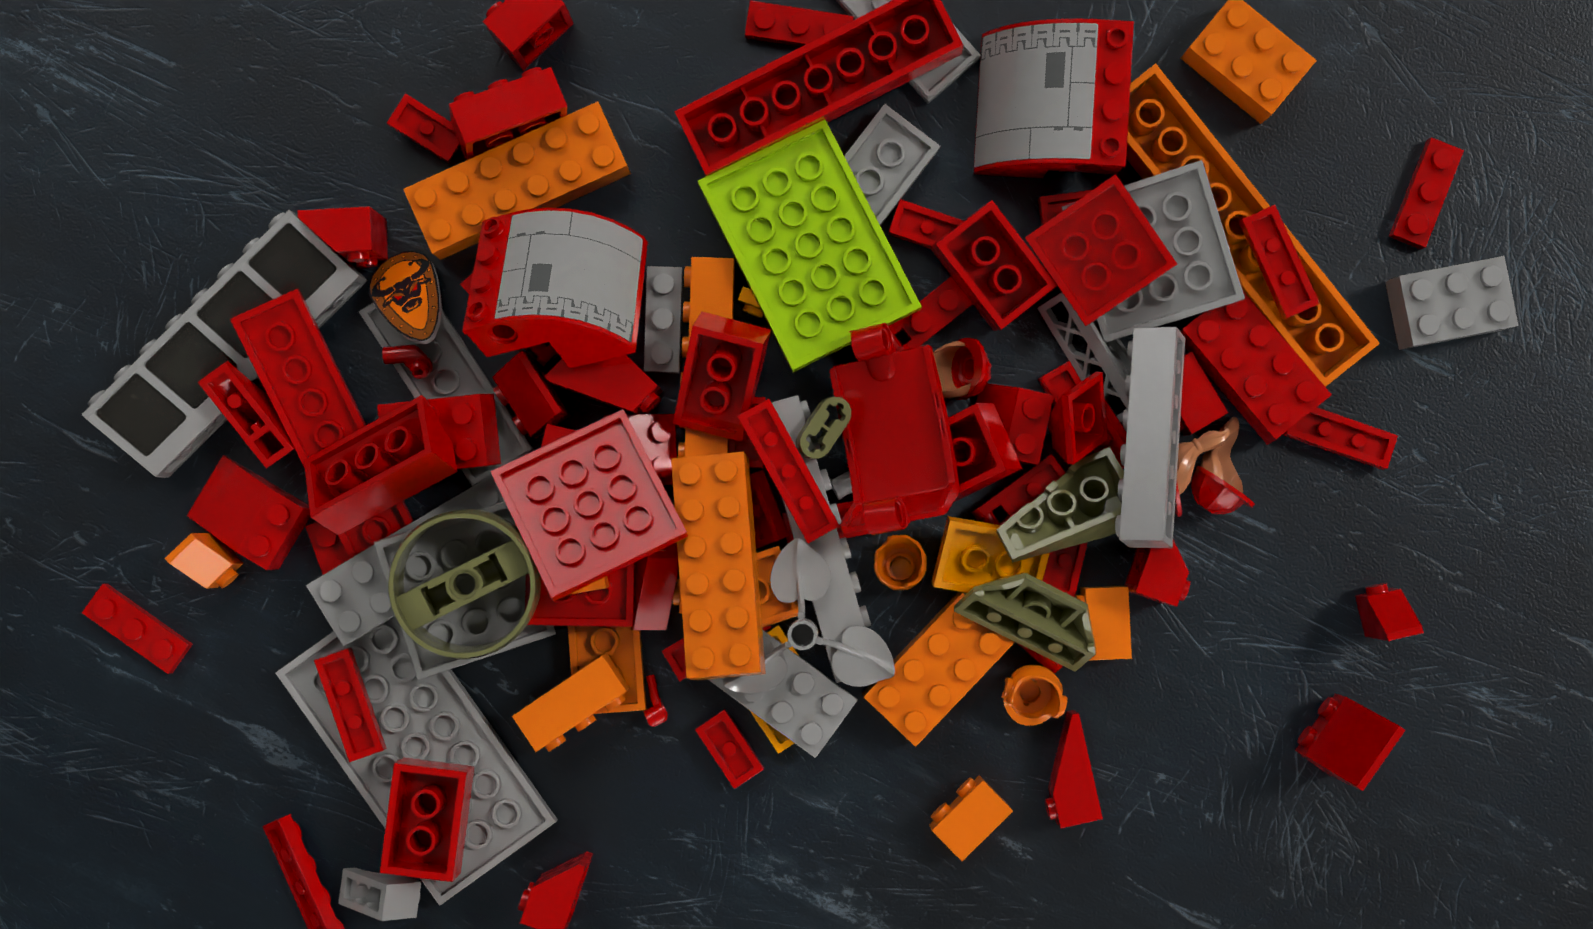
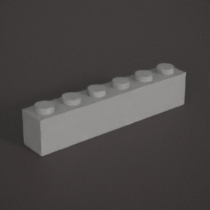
(1151, 438)

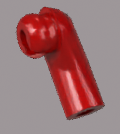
(411, 356)

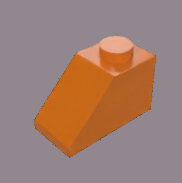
(205, 560)

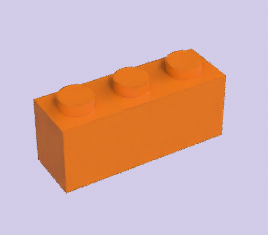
(572, 704)

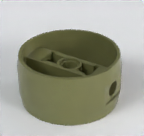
(442, 594)

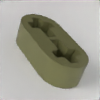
(830, 432)

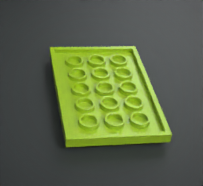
(808, 244)

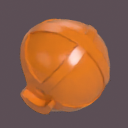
(1033, 695)

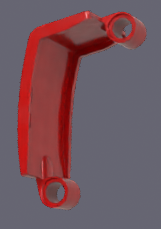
(896, 434)

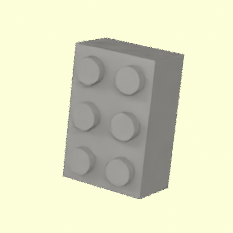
(1451, 302)

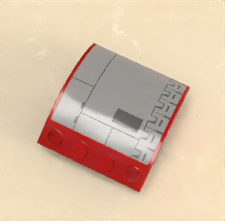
(1053, 97)
(559, 282)

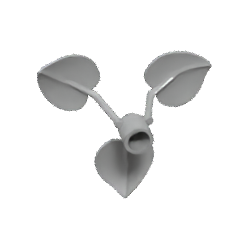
(860, 656)

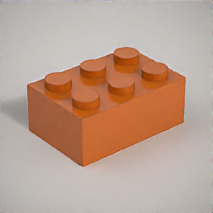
(1248, 59)

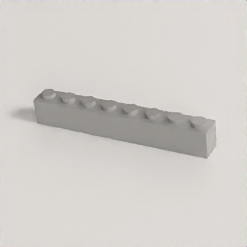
(839, 605)

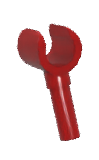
(657, 713)

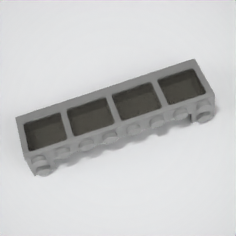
(156, 402)

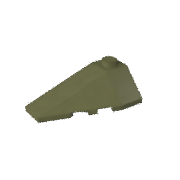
(1069, 511)

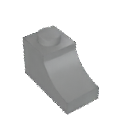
(379, 894)

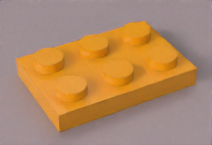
(975, 555)

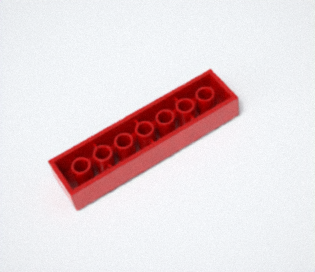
(820, 81)

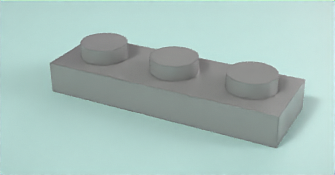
(663, 319)

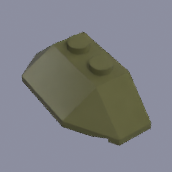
(1033, 617)

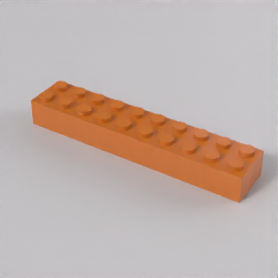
(1169, 135)

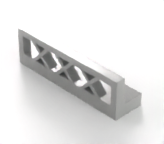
(1110, 355)

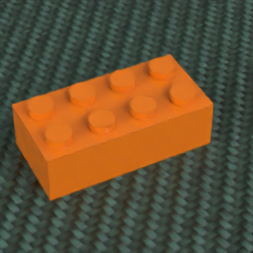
(936, 671)

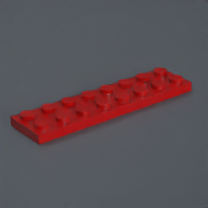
(308, 394)

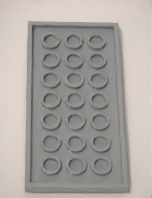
(426, 722)

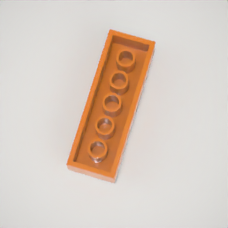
(522, 174)
(718, 567)

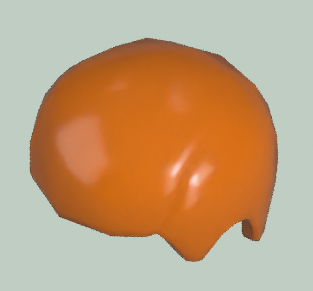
(900, 562)

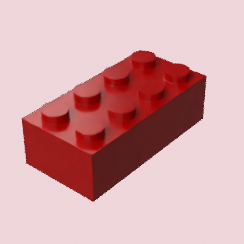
(1254, 367)

